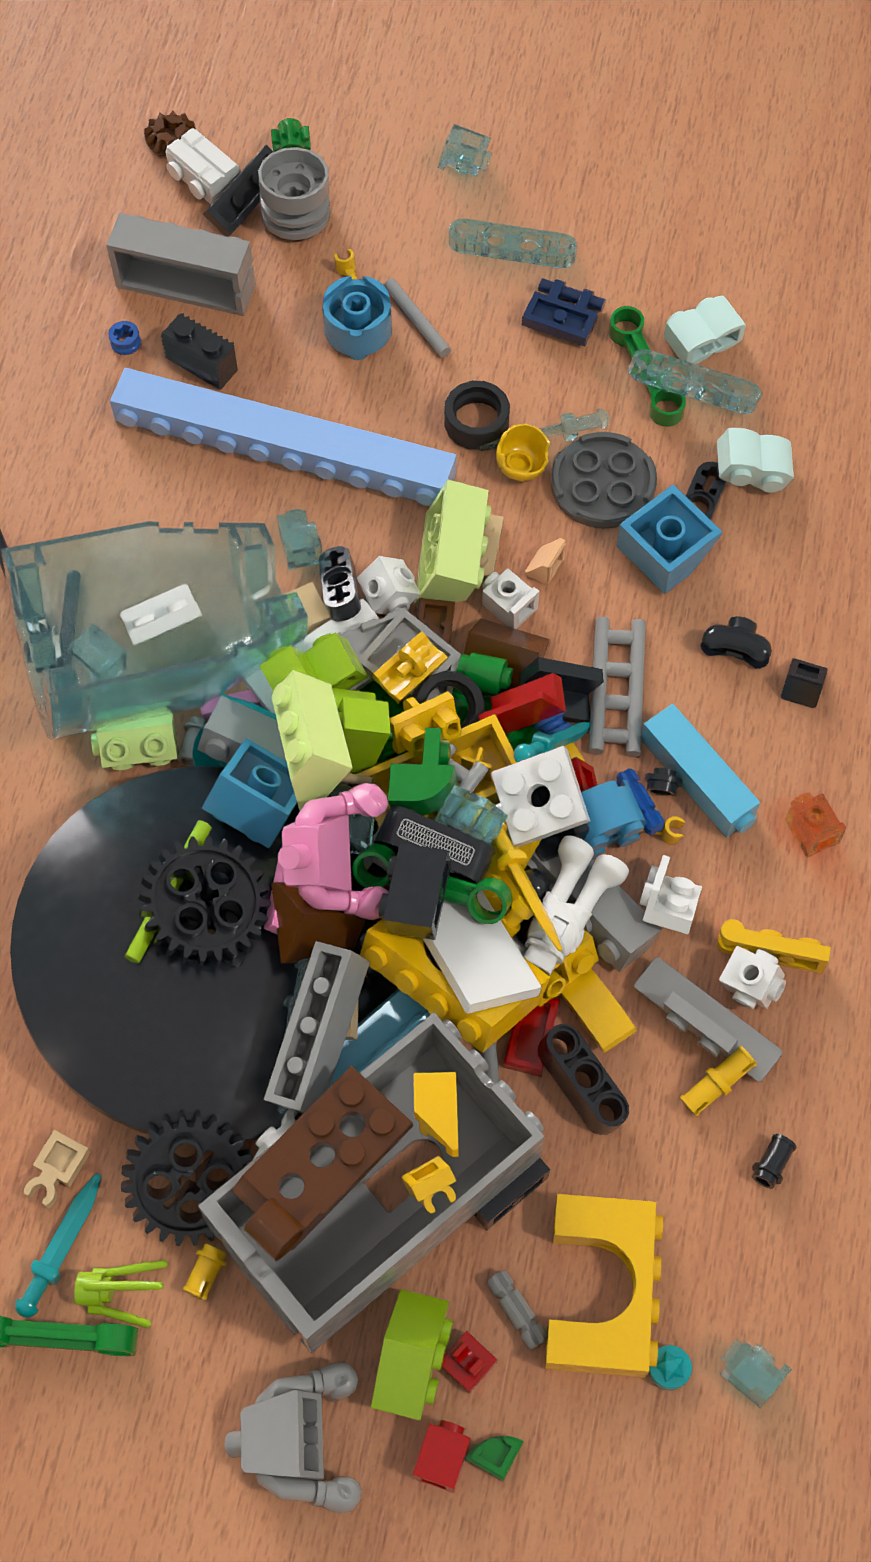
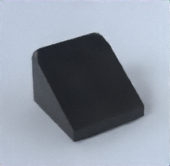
(804, 683)

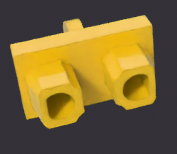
(409, 667)
(410, 725)

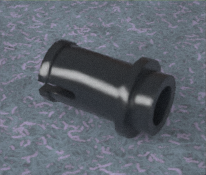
(773, 1161)

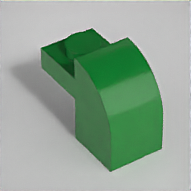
(424, 785)

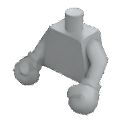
(285, 1438)

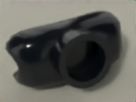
(737, 641)

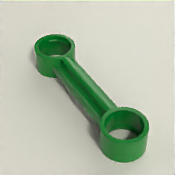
(633, 342)
(457, 890)
(101, 1339)

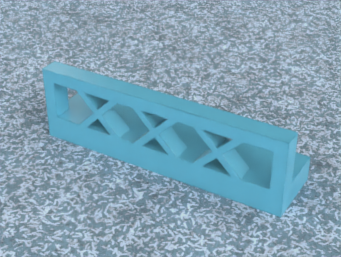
(380, 1031)

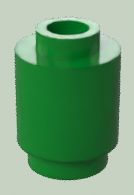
(488, 672)

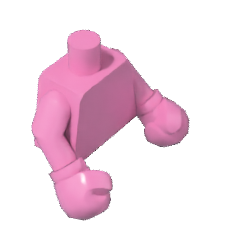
(318, 852)

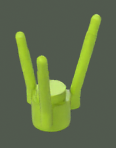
(98, 1287)

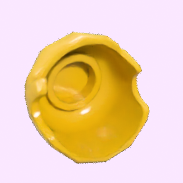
(522, 452)

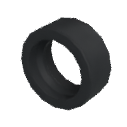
(470, 393)
(459, 681)

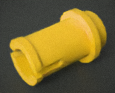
(205, 1271)

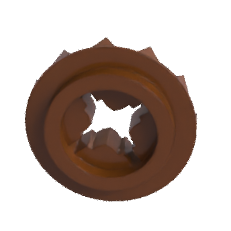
(155, 133)

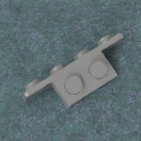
(705, 1017)

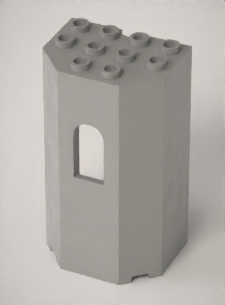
(359, 1243)

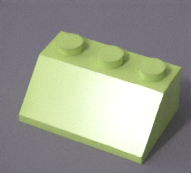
(453, 543)
(310, 736)

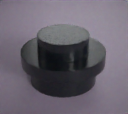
(663, 782)

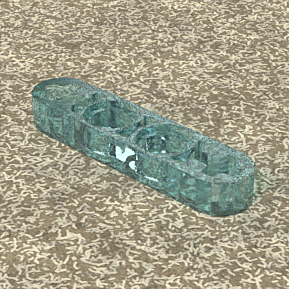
(511, 248)
(657, 370)

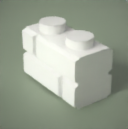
(200, 165)

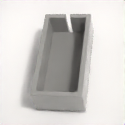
(181, 264)

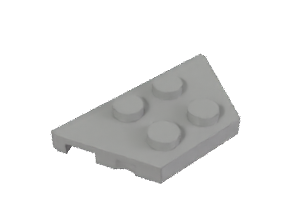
(382, 638)

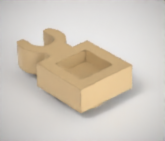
(58, 1162)

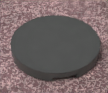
(602, 479)

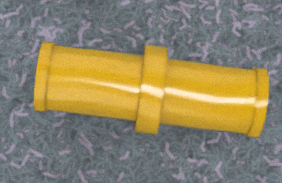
(718, 1080)

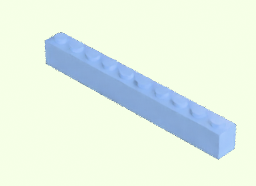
(282, 437)

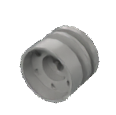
(294, 193)

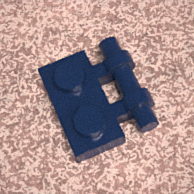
(562, 318)

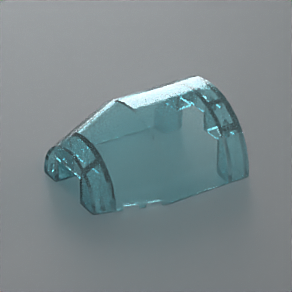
(91, 577)

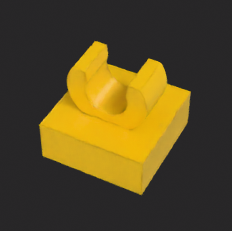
(429, 1179)

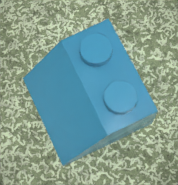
(667, 538)
(253, 794)

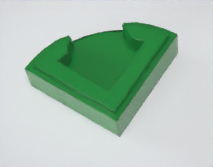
(495, 1455)

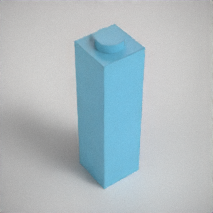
(703, 771)

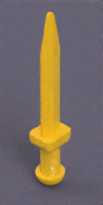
(512, 861)

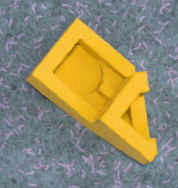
(437, 1108)

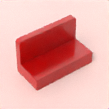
(528, 703)

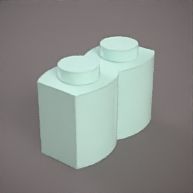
(704, 330)
(755, 459)

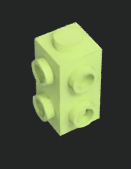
(137, 743)

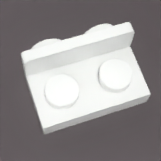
(160, 614)
(669, 900)

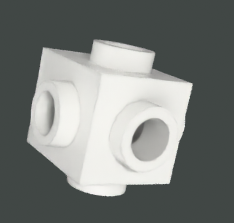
(388, 585)
(753, 978)

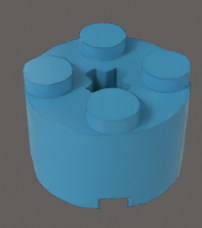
(357, 316)
(612, 816)

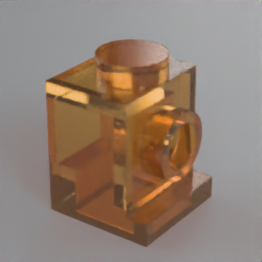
(814, 834)

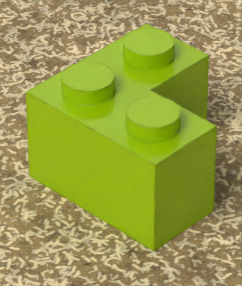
(328, 660)
(364, 726)
(410, 1352)

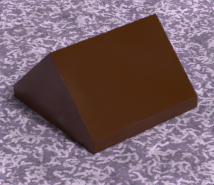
(506, 643)
(303, 925)

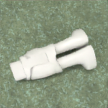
(567, 917)

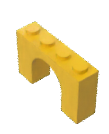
(406, 965)
(630, 1233)

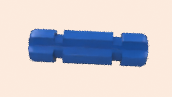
(653, 818)

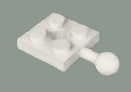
(560, 813)

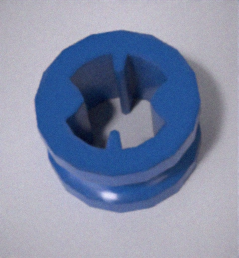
(130, 344)
(552, 724)

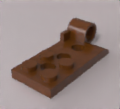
(283, 1222)

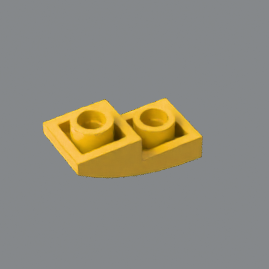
(598, 1011)

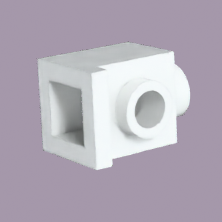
(509, 607)

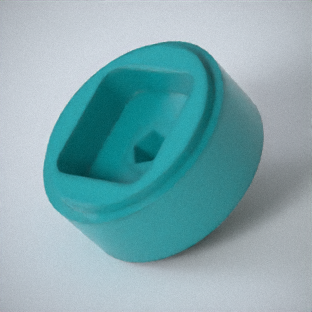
(672, 1368)

